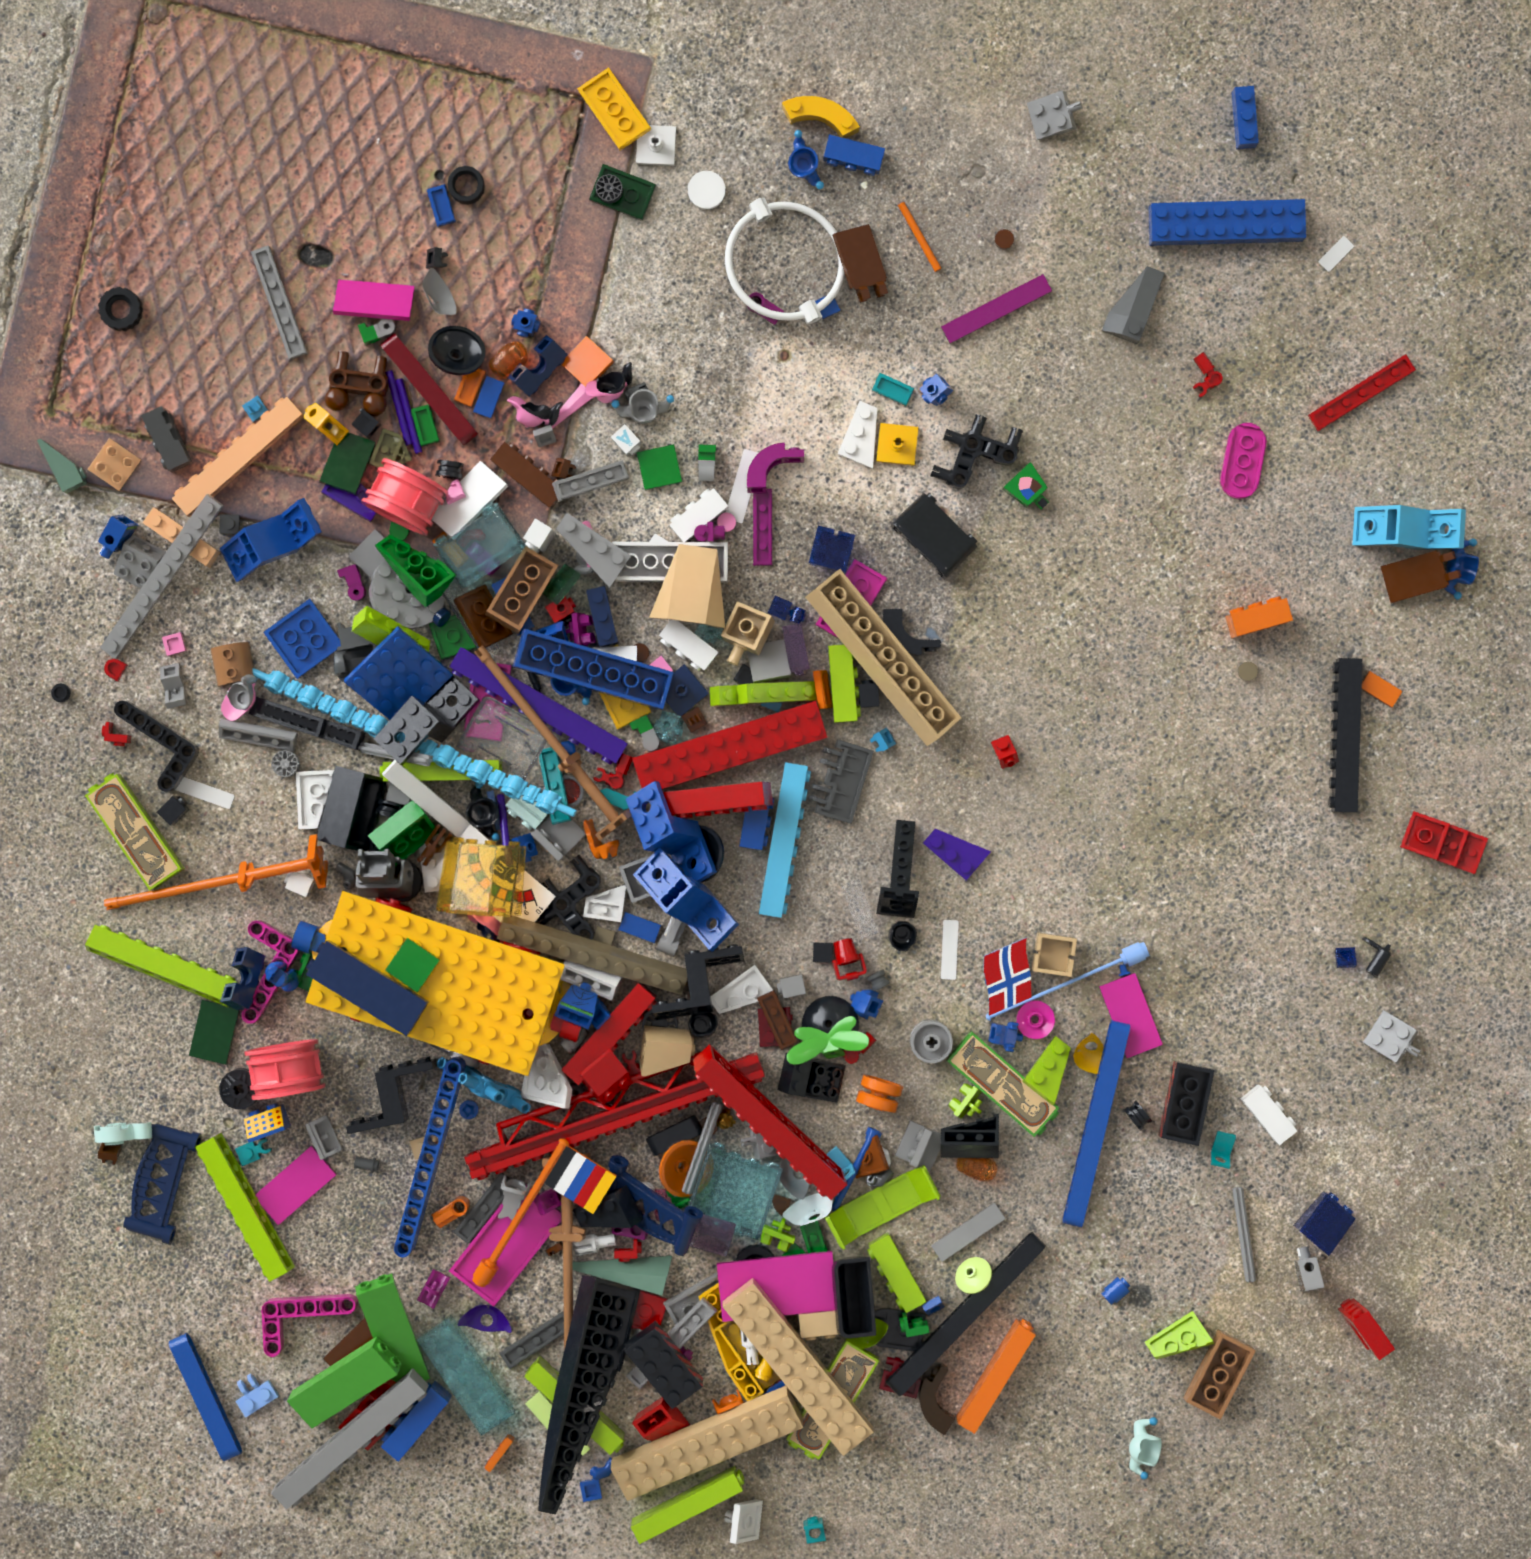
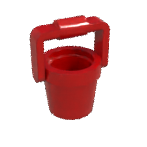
(847, 954)

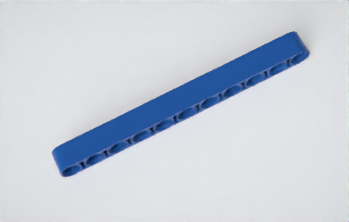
(1096, 1123)
(426, 1165)

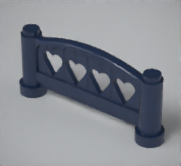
(683, 1222)
(157, 1224)

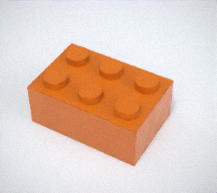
(1258, 616)

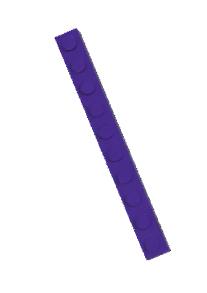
(548, 710)

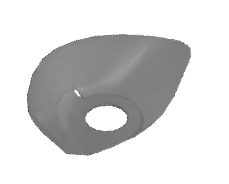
(439, 292)
(794, 1186)

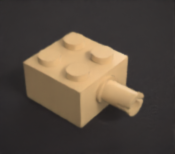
(746, 631)

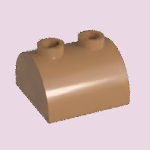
(232, 662)

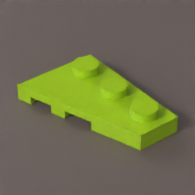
(1048, 1070)
(1179, 1337)

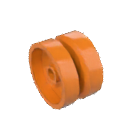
(880, 1090)

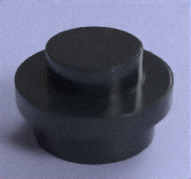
(61, 692)

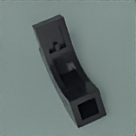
(893, 621)

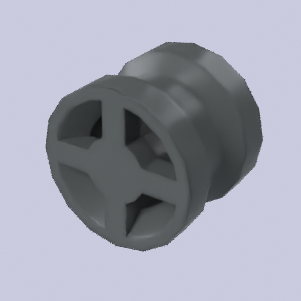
(878, 980)

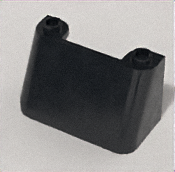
(934, 535)

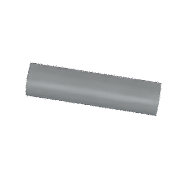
(257, 735)

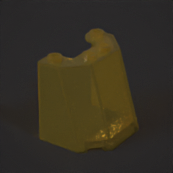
(482, 878)

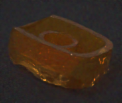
(508, 359)
(977, 1168)

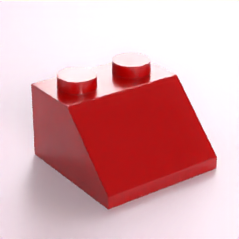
(605, 1077)

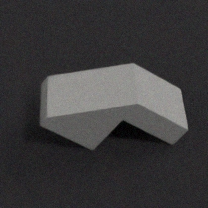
(173, 685)

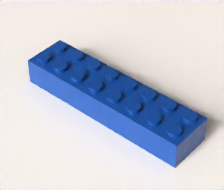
(1227, 222)
(592, 669)

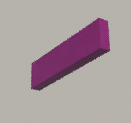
(762, 528)

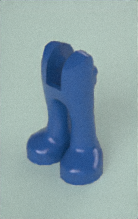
(276, 974)

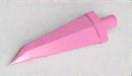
(576, 401)

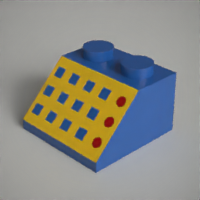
(267, 1122)

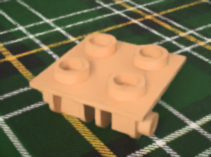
(114, 464)

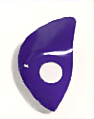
(473, 1319)

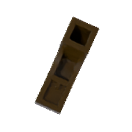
(934, 1414)

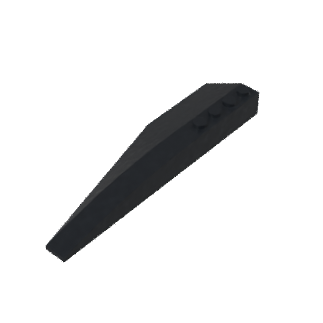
(586, 1374)

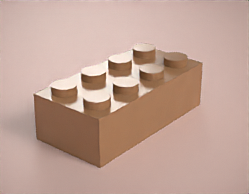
(521, 590)
(1219, 1374)

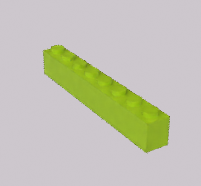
(157, 964)
(245, 1207)

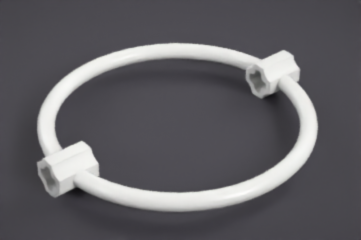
(762, 211)

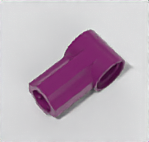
(767, 304)

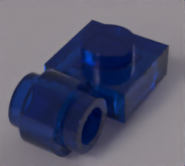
(782, 608)

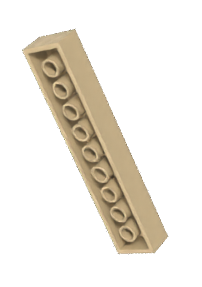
(883, 657)
(797, 1366)
(707, 1443)

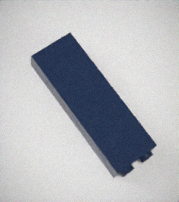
(366, 987)

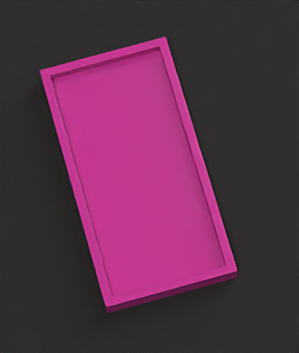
(520, 1249)
(792, 1281)

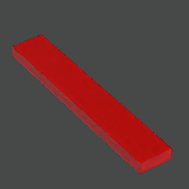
(1361, 392)

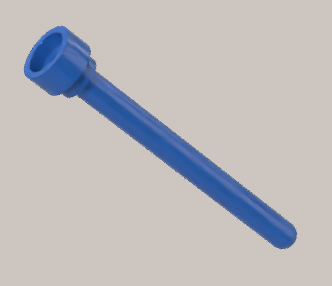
(870, 1132)

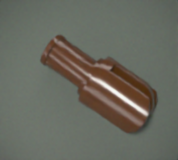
(433, 847)

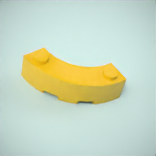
(822, 110)

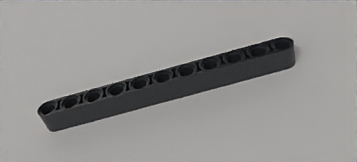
(965, 1315)

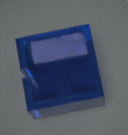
(830, 550)

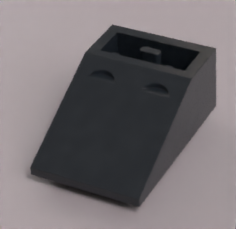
(812, 1079)

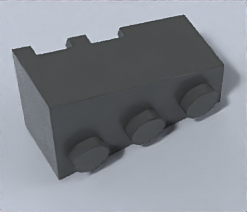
(166, 439)

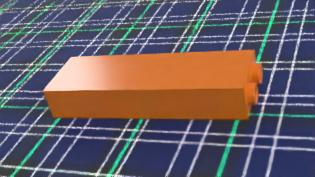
(996, 1375)

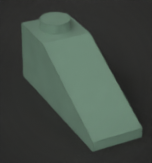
(65, 471)

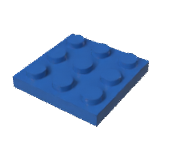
(303, 638)

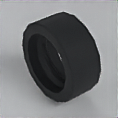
(461, 171)

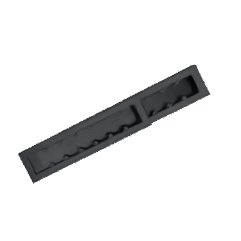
(307, 723)

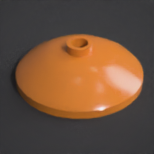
(669, 1173)

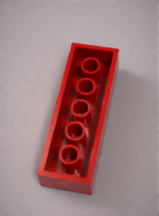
(719, 799)
(615, 1028)

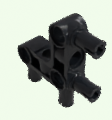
(985, 447)
(572, 894)

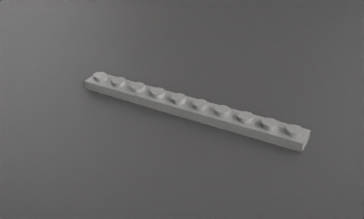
(161, 576)

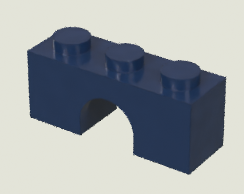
(550, 357)
(602, 616)
(249, 965)

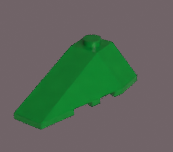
(421, 574)

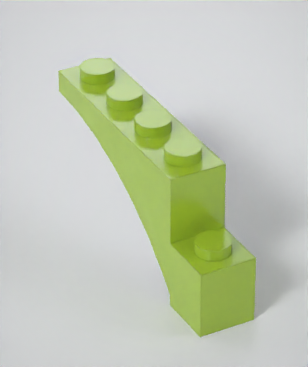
(762, 693)

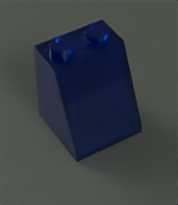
(1325, 1222)

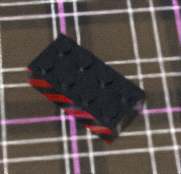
(1186, 1103)
(663, 1364)

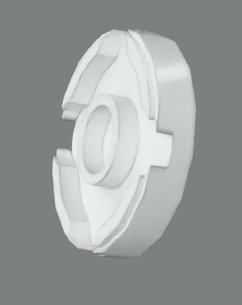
(706, 190)

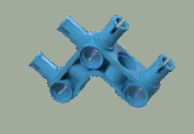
(489, 1088)

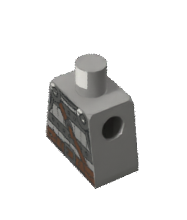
(1308, 1279)

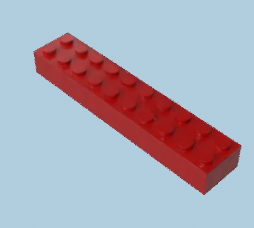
(731, 747)
(769, 1122)

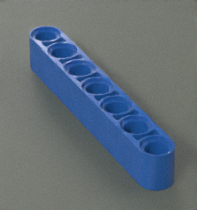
(205, 1397)

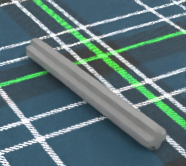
(377, 750)
(702, 1148)
(1244, 1234)

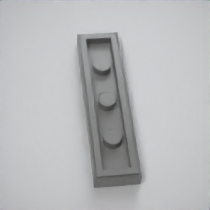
(590, 480)
(968, 1231)

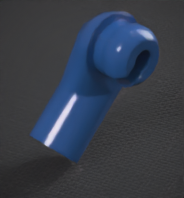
(603, 1472)

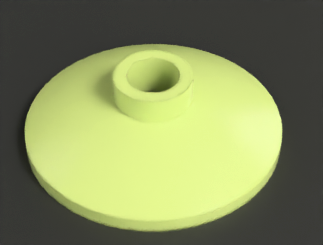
(978, 1279)

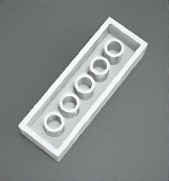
(652, 559)

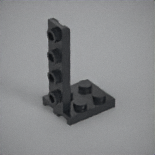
(899, 899)

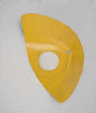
(1088, 1059)

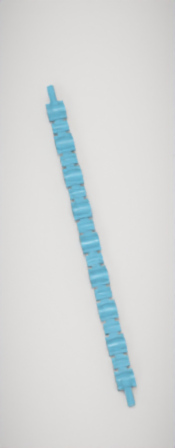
(444, 756)

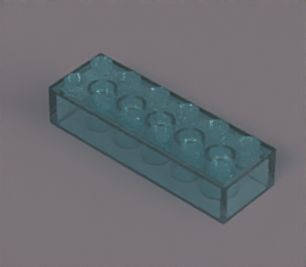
(466, 1375)

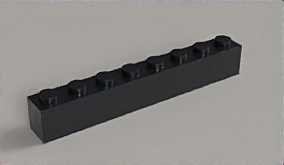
(1346, 735)

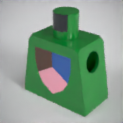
(1027, 487)

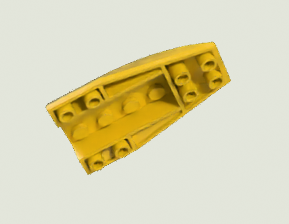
(733, 1354)

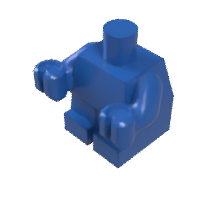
(866, 1003)
(1005, 1035)

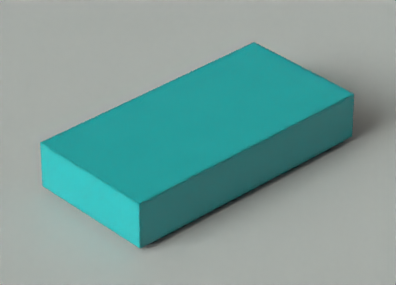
(892, 389)

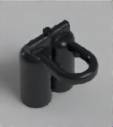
(1379, 959)

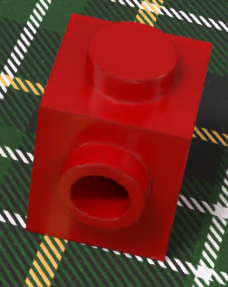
(561, 610)

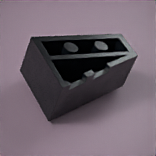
(971, 1140)
(614, 1211)

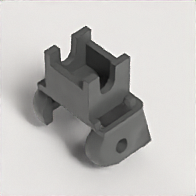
(351, 652)
(376, 875)

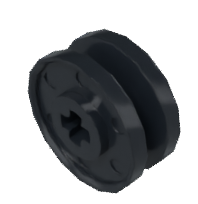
(229, 1091)

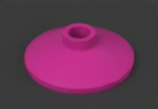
(1042, 1027)

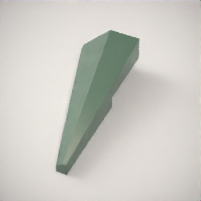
(640, 1273)

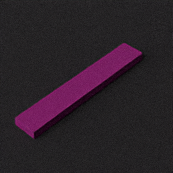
(996, 309)

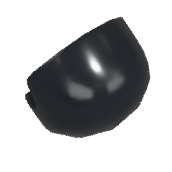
(902, 935)
(703, 1024)

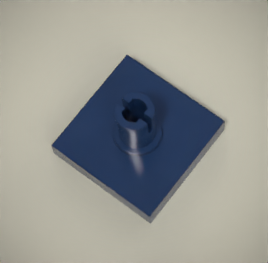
(684, 691)

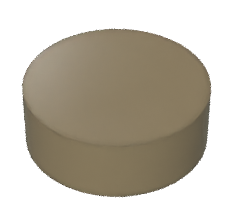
(1247, 671)

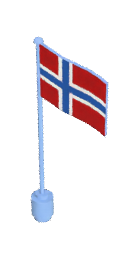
(1010, 978)

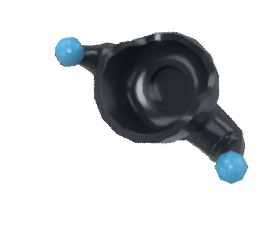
(482, 812)

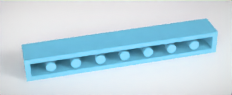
(783, 840)

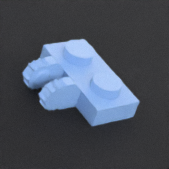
(256, 1398)

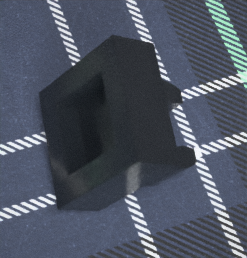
(434, 258)

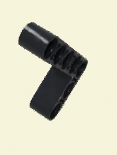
(163, 739)

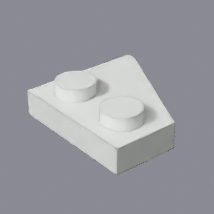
(606, 905)

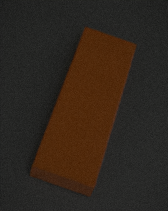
(777, 1020)

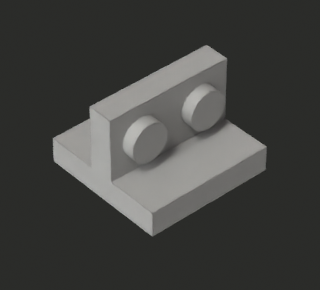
(919, 1145)

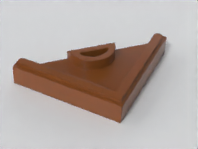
(874, 1159)

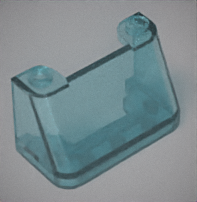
(480, 545)

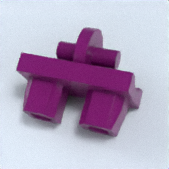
(709, 532)
(578, 629)
(433, 1288)

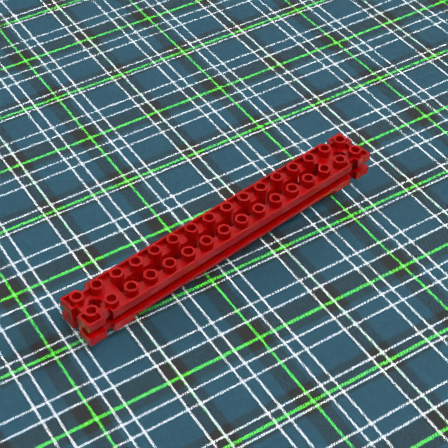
(507, 1153)

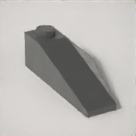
(1133, 309)

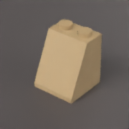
(664, 1049)

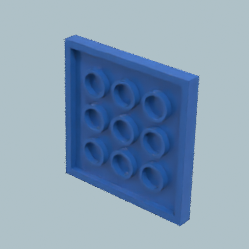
(397, 672)

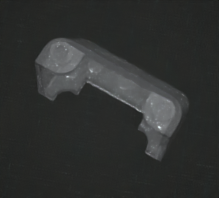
(503, 735)

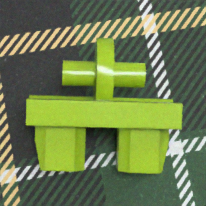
(962, 1108)
(770, 1232)

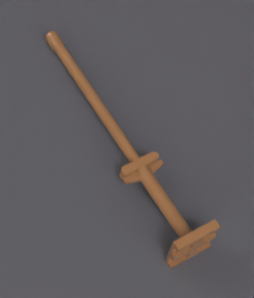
(570, 763)
(567, 1233)

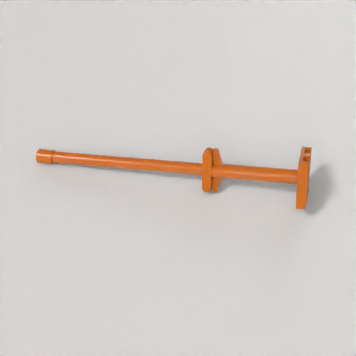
(244, 877)

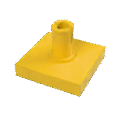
(897, 444)

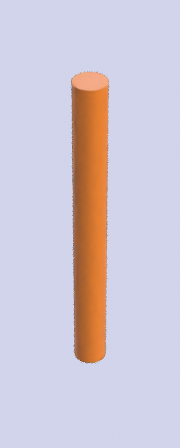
(919, 236)

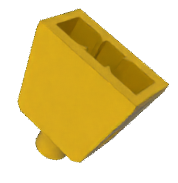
(319, 417)

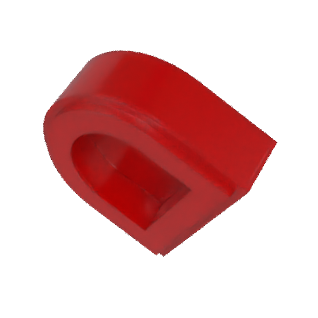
(115, 668)

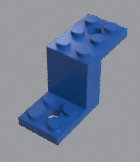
(270, 540)
(675, 835)
(685, 899)

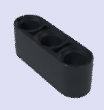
(678, 1132)

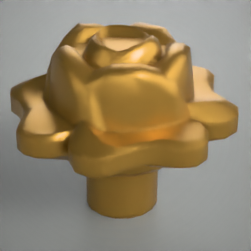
(725, 1120)

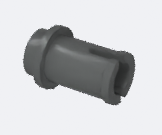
(629, 391)
(366, 1164)

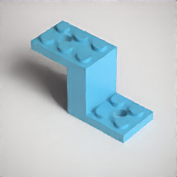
(1409, 527)

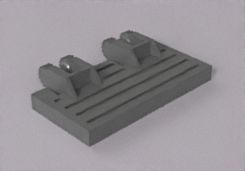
(845, 781)

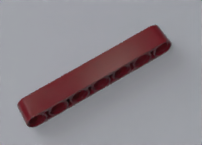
(429, 389)

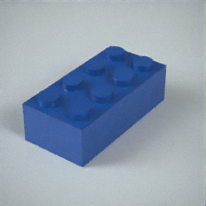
(415, 1422)

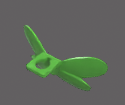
(819, 1042)

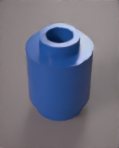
(1116, 1290)

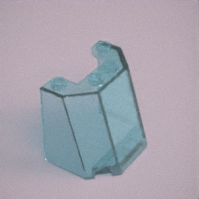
(735, 1189)

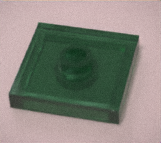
(561, 584)

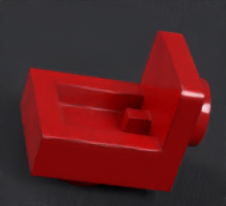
(117, 739)
(1005, 751)
(626, 1254)

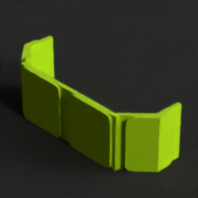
(881, 1205)

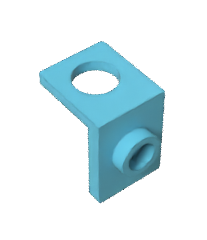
(842, 1161)

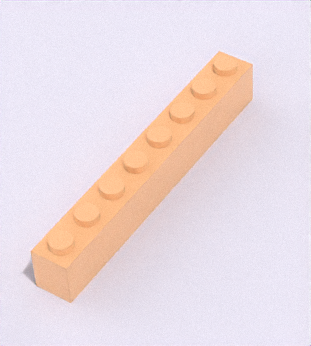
(239, 456)

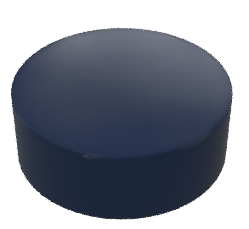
(441, 617)

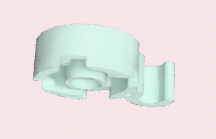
(119, 1132)

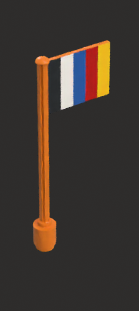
(569, 1175)

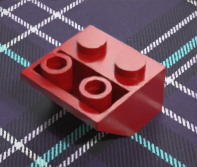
(659, 1420)

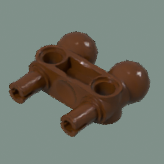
(357, 383)

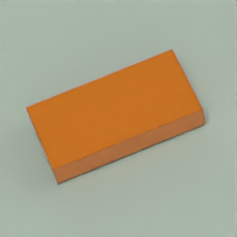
(469, 387)
(822, 689)
(1380, 689)
(499, 1452)

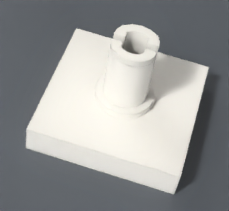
(657, 146)
(745, 1521)

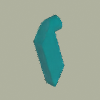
(615, 798)

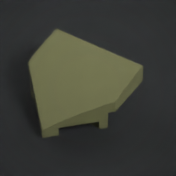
(390, 447)

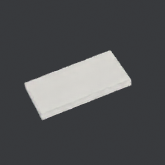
(480, 488)

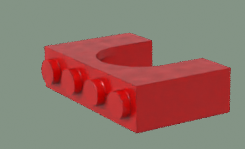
(1366, 1328)

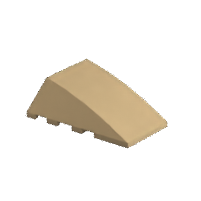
(692, 588)

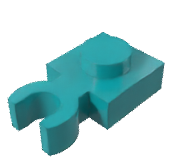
(250, 1151)

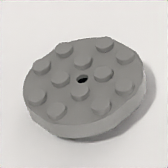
(395, 600)

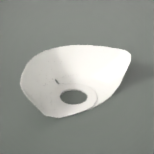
(804, 1209)

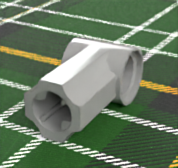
(670, 939)

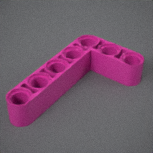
(282, 954)
(300, 1311)

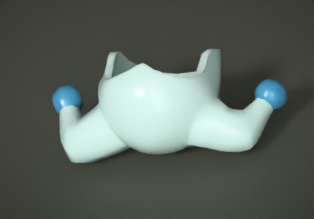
(1144, 1447)

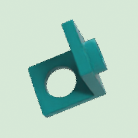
(1222, 1149)
(813, 1523)

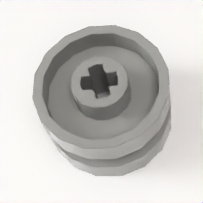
(931, 1052)

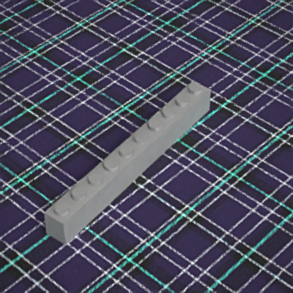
(350, 1438)

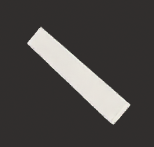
(426, 798)

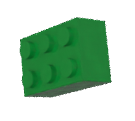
(403, 831)

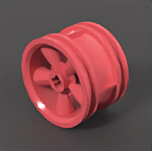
(404, 496)
(284, 1069)

